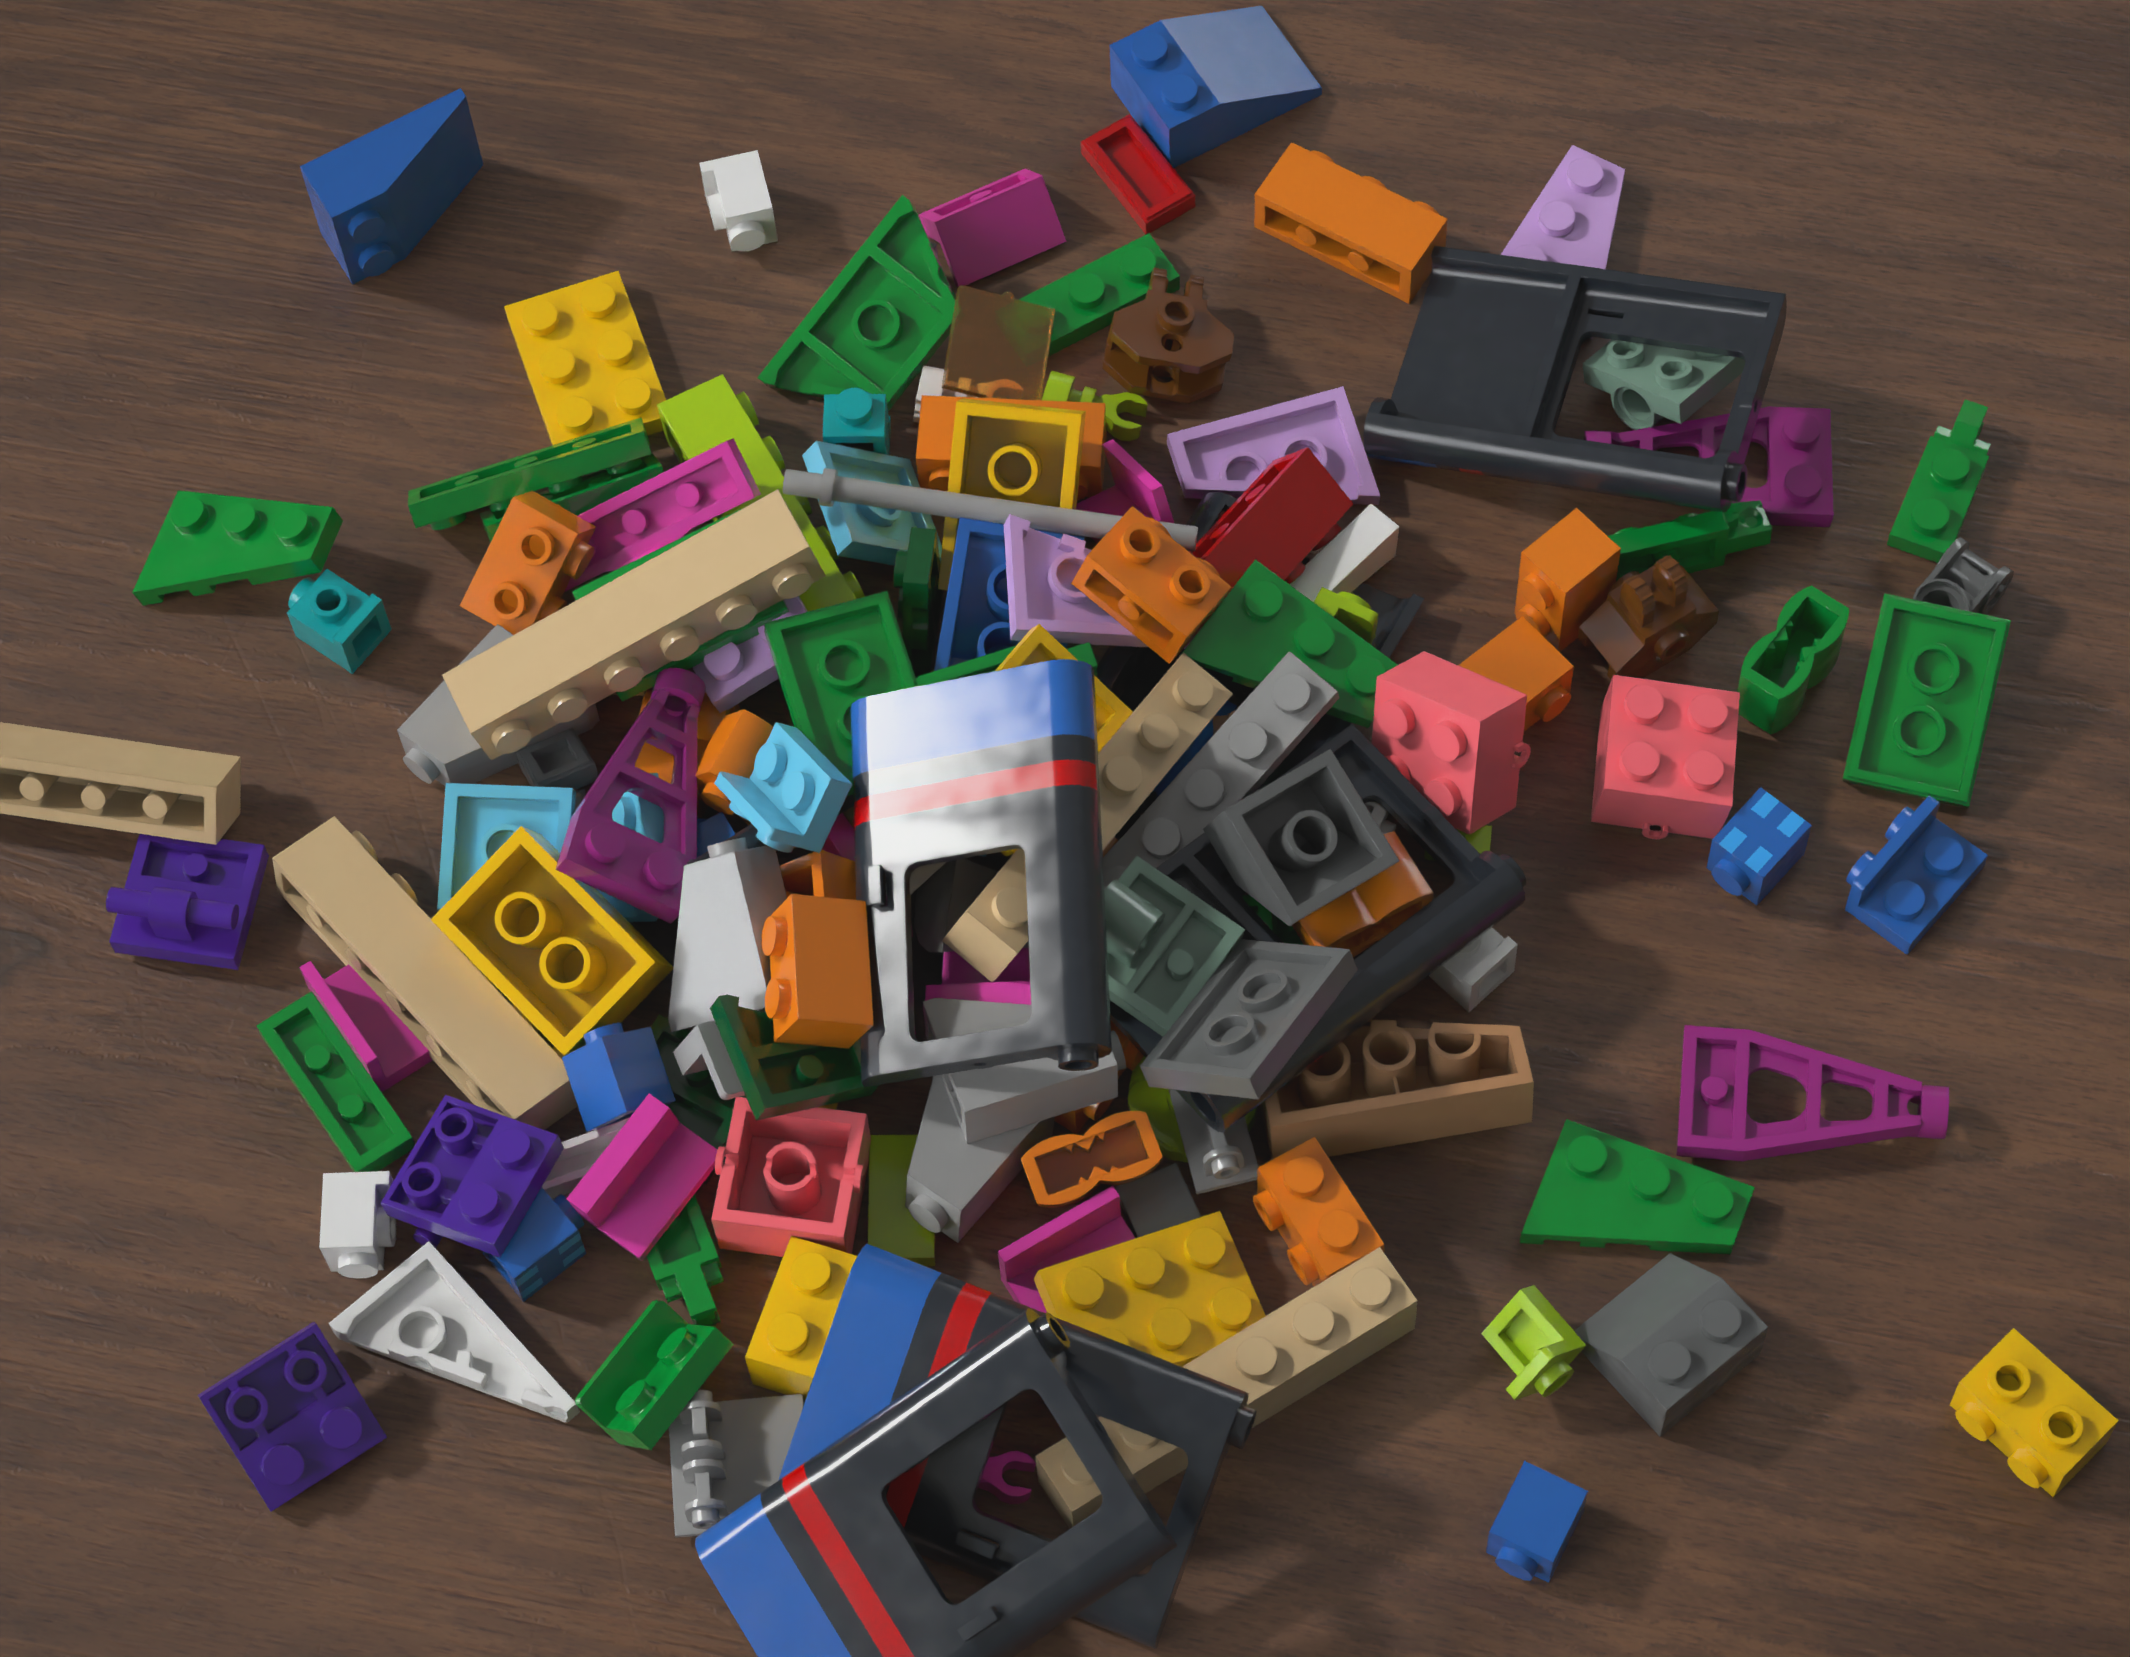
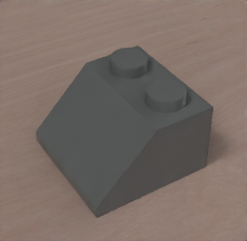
(1301, 840)
(1672, 1340)

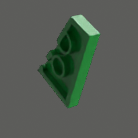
(234, 539)
(1267, 620)
(1628, 1194)

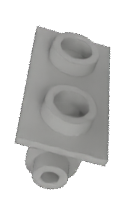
(1214, 1156)

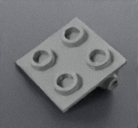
(726, 1455)

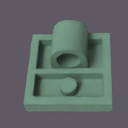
(1658, 380)
(1161, 944)

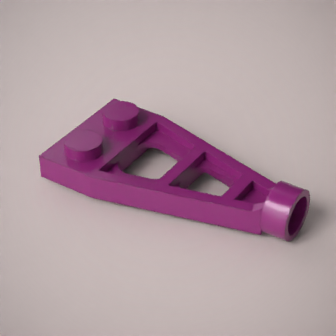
(1797, 458)
(619, 858)
(1715, 1091)

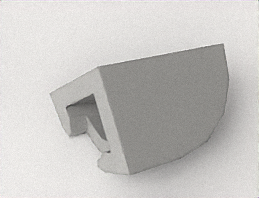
(945, 899)

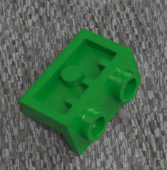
(651, 1376)

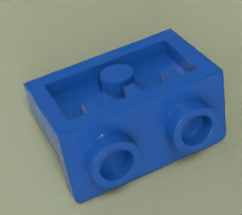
(1912, 876)

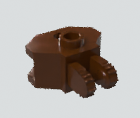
(1168, 339)
(1649, 619)

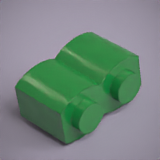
(1791, 659)

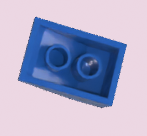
(1208, 79)
(392, 184)
(977, 595)

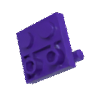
(188, 900)
(471, 1177)
(292, 1416)

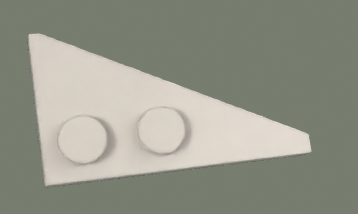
(440, 1325)

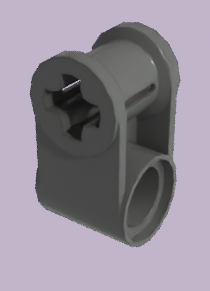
(1964, 581)

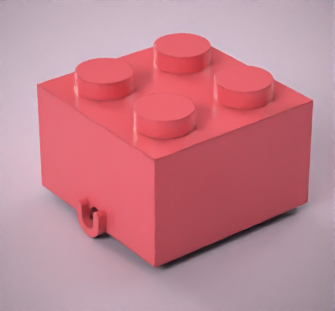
(1452, 737)
(1665, 757)
(790, 1179)

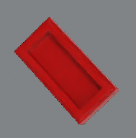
(1138, 174)

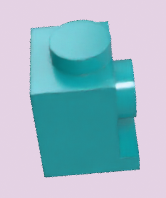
(857, 418)
(337, 619)

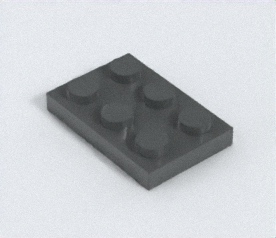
(1249, 1018)

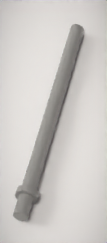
(831, 487)

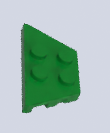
(874, 319)

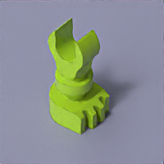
(1060, 388)

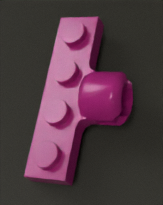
(666, 508)

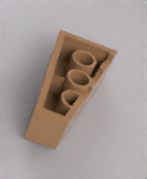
(1404, 1088)

